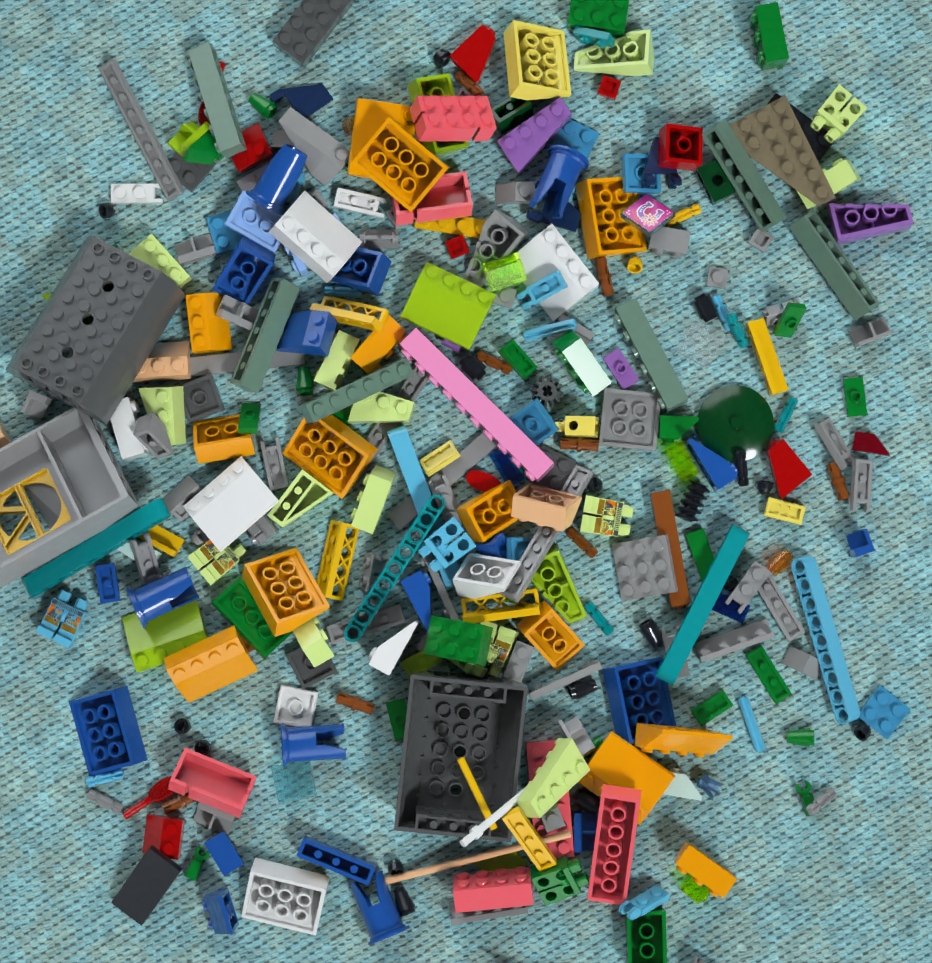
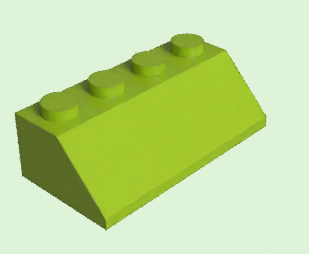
(436, 86)

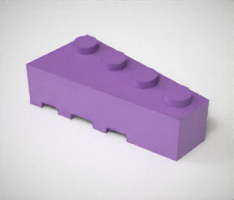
(534, 134)
(866, 221)

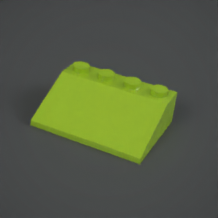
(448, 305)
(163, 635)

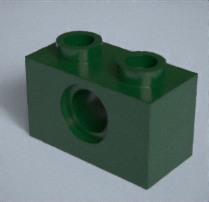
(511, 113)
(715, 192)

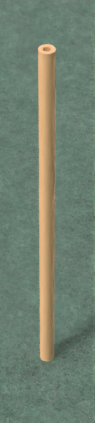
(471, 858)

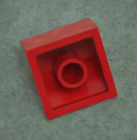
(257, 150)
(164, 834)

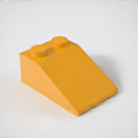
(488, 512)
(551, 636)

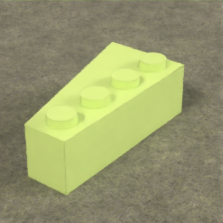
(554, 779)

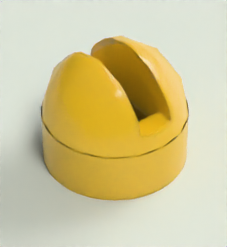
(632, 267)

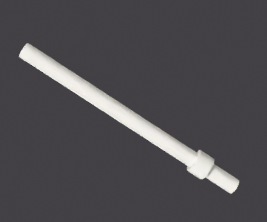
(477, 831)

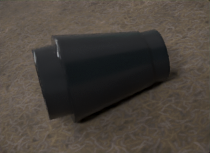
(651, 632)
(581, 688)
(403, 902)

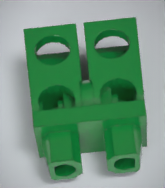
(559, 880)

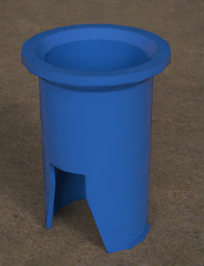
(560, 176)
(279, 179)
(163, 595)
(300, 743)
(382, 918)

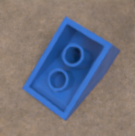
(244, 270)
(364, 271)
(308, 333)
(713, 466)
(419, 593)
(221, 911)

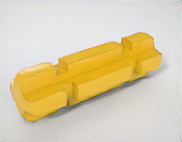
(685, 214)

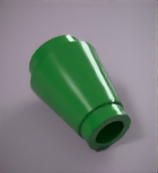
(263, 106)
(304, 382)
(801, 737)

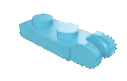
(543, 289)
(644, 902)

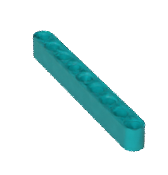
(96, 547)
(394, 577)
(702, 604)

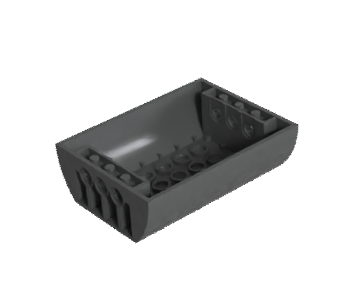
(110, 348)
(430, 766)

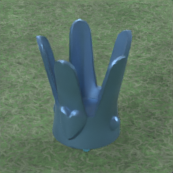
(707, 785)

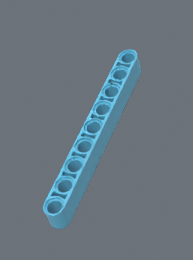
(418, 489)
(825, 639)

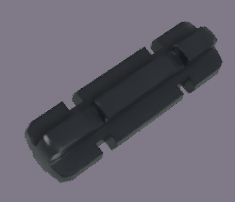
(741, 466)

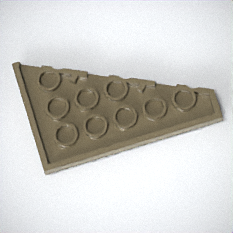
(779, 144)

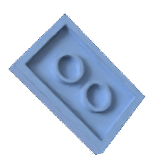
(253, 221)

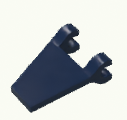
(304, 99)
(652, 168)
(570, 217)

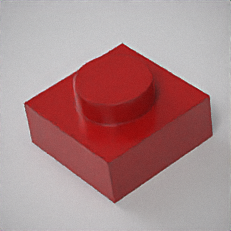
(609, 87)
(457, 246)

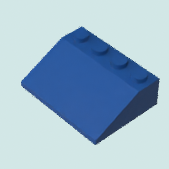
(637, 697)
(108, 731)

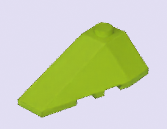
(557, 585)

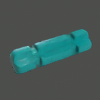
(737, 330)
(785, 414)
(599, 619)

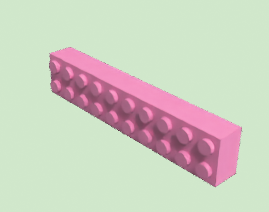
(477, 405)

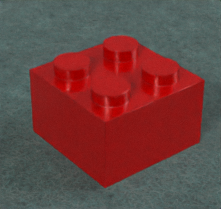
(680, 147)

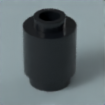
(705, 307)
(472, 366)
(586, 800)

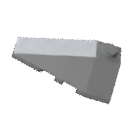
(323, 152)
(498, 239)
(46, 501)

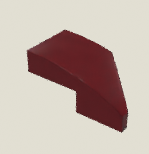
(869, 444)

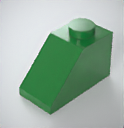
(203, 151)
(673, 427)

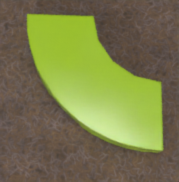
(506, 861)

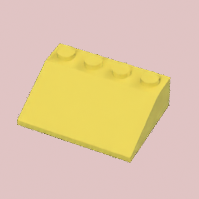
(536, 62)

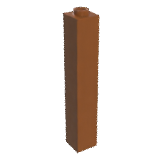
(666, 524)

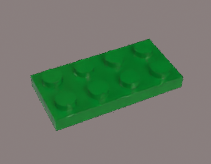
(241, 610)

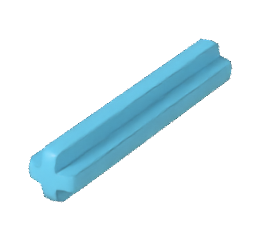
(550, 329)
(751, 724)

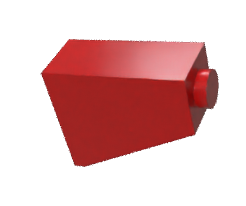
(474, 53)
(786, 467)

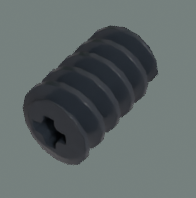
(692, 502)

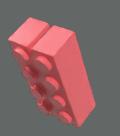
(453, 118)
(445, 200)
(212, 782)
(493, 889)

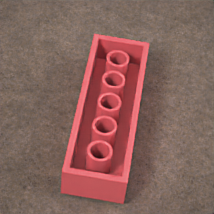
(536, 756)
(614, 844)

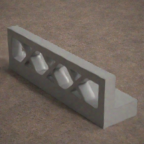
(734, 640)
(464, 917)

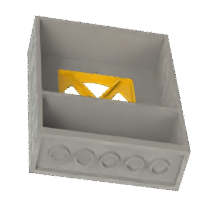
(82, 469)

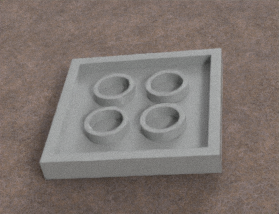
(629, 419)
(644, 567)

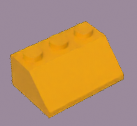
(206, 329)
(379, 346)
(220, 440)
(704, 870)

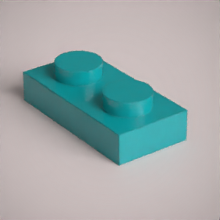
(593, 36)

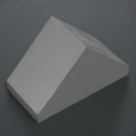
(802, 662)

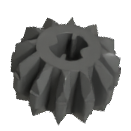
(554, 392)

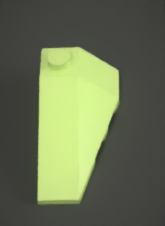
(629, 56)

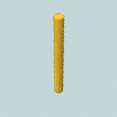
(475, 790)

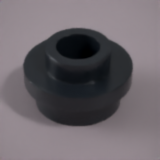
(441, 58)

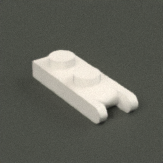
(134, 193)
(358, 202)

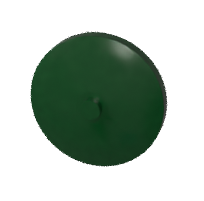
(735, 420)

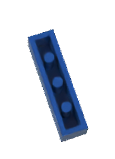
(336, 860)

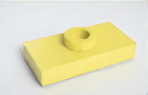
(439, 458)
(784, 511)

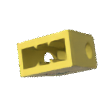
(587, 426)

